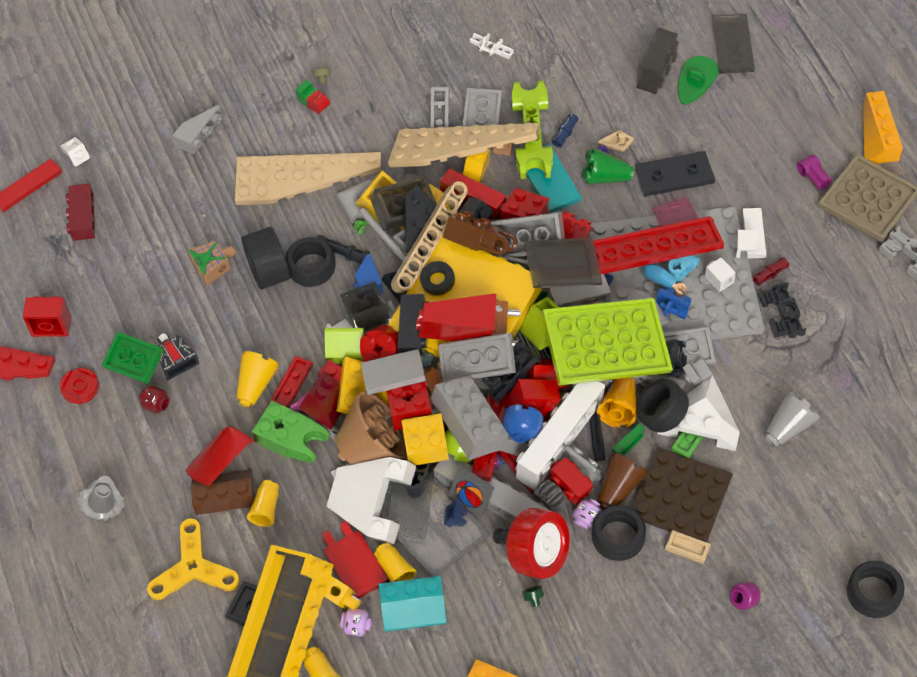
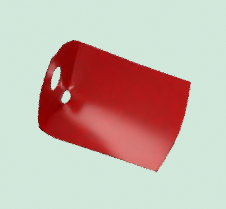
(218, 455)

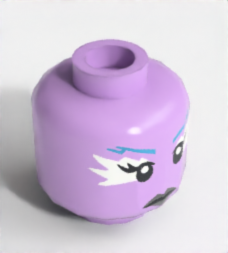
(586, 513)
(355, 622)

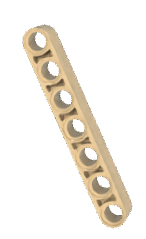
(423, 243)

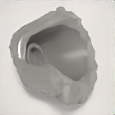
(101, 499)

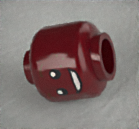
(154, 399)

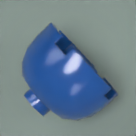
(522, 423)

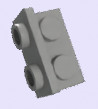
(585, 466)

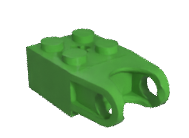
(288, 432)

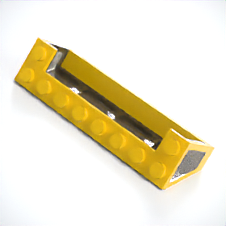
(281, 615)

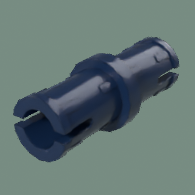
(565, 130)

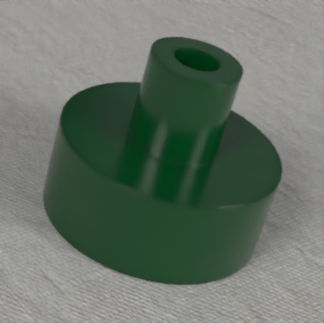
(533, 594)

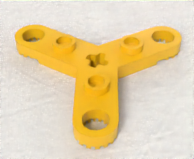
(181, 574)

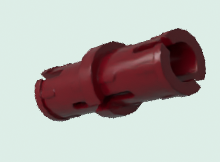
(770, 271)

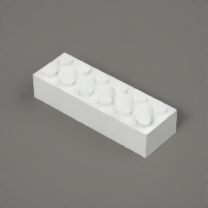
(560, 431)

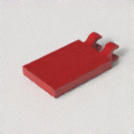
(354, 561)

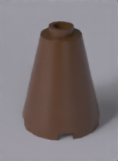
(619, 480)

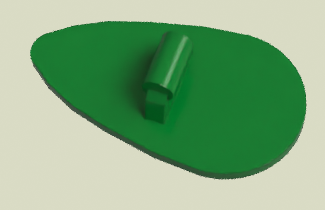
(696, 78)

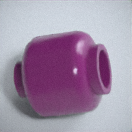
(745, 595)

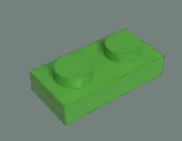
(686, 444)

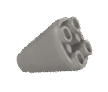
(790, 420)

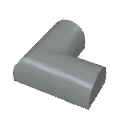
(348, 198)

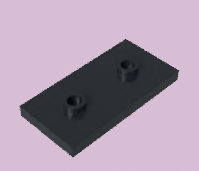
(674, 173)

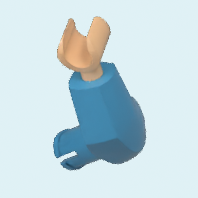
(662, 277)

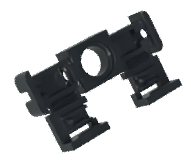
(782, 297)
(502, 385)

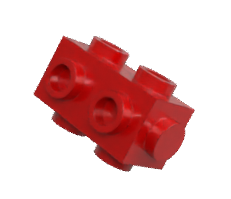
(570, 480)

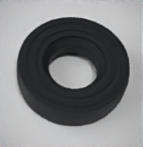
(429, 270)

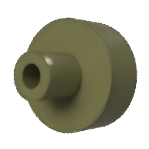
(321, 73)

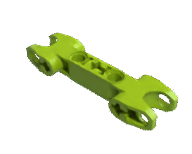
(533, 154)

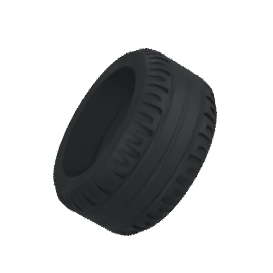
(305, 247)
(672, 413)
(621, 514)
(884, 572)

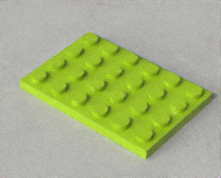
(606, 341)

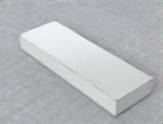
(753, 221)

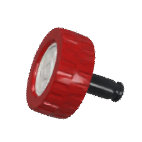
(536, 542)

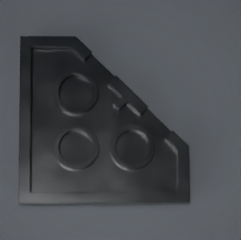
(417, 212)

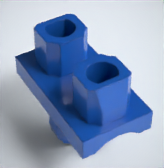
(673, 304)

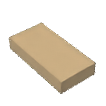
(688, 547)

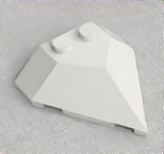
(708, 416)

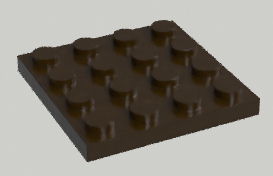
(681, 494)

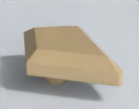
(617, 141)

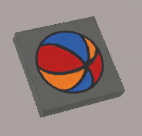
(471, 491)

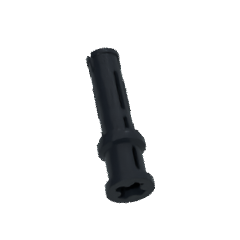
(350, 252)

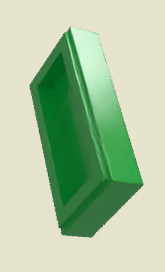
(629, 440)

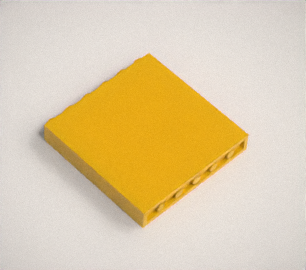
(477, 275)

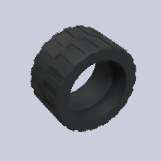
(265, 257)

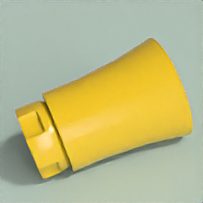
(264, 505)
(394, 564)
(317, 664)

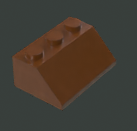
(226, 493)

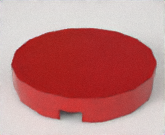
(79, 385)

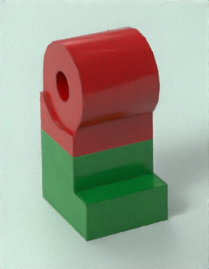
(312, 97)

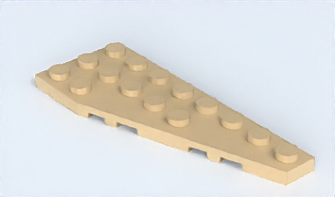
(425, 145)
(282, 176)

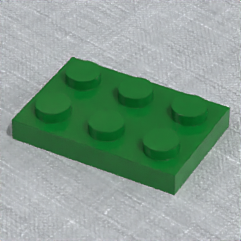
(132, 357)

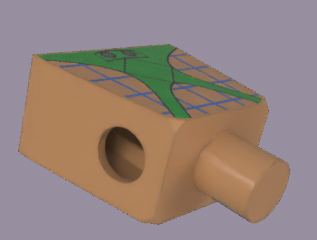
(211, 260)

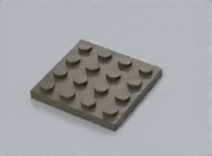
(869, 198)

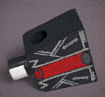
(176, 356)

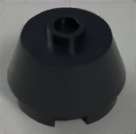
(677, 356)

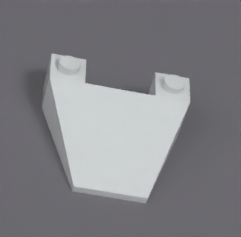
(360, 493)

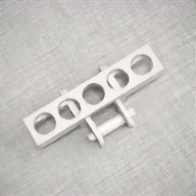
(495, 49)

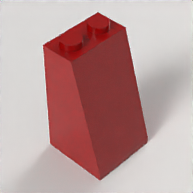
(457, 318)

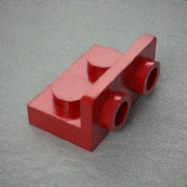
(574, 228)

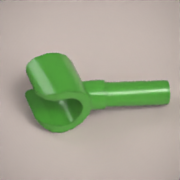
(360, 225)

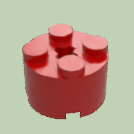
(379, 343)

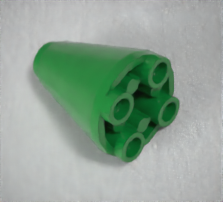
(605, 168)

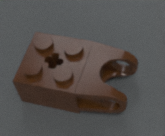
(478, 234)

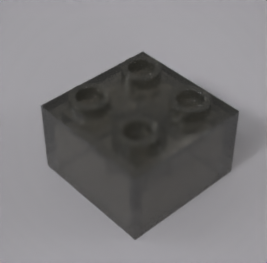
(365, 307)

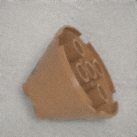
(369, 432)

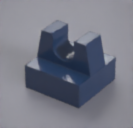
(454, 514)

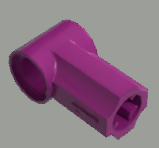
(812, 169)

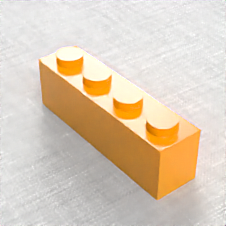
(880, 132)

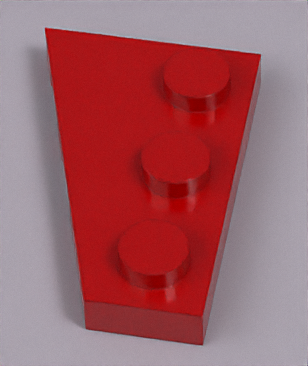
(20, 363)

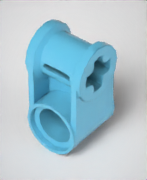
(682, 266)

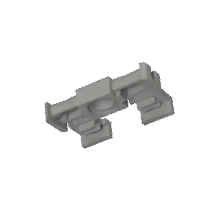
(900, 241)

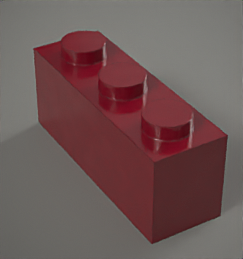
(80, 212)

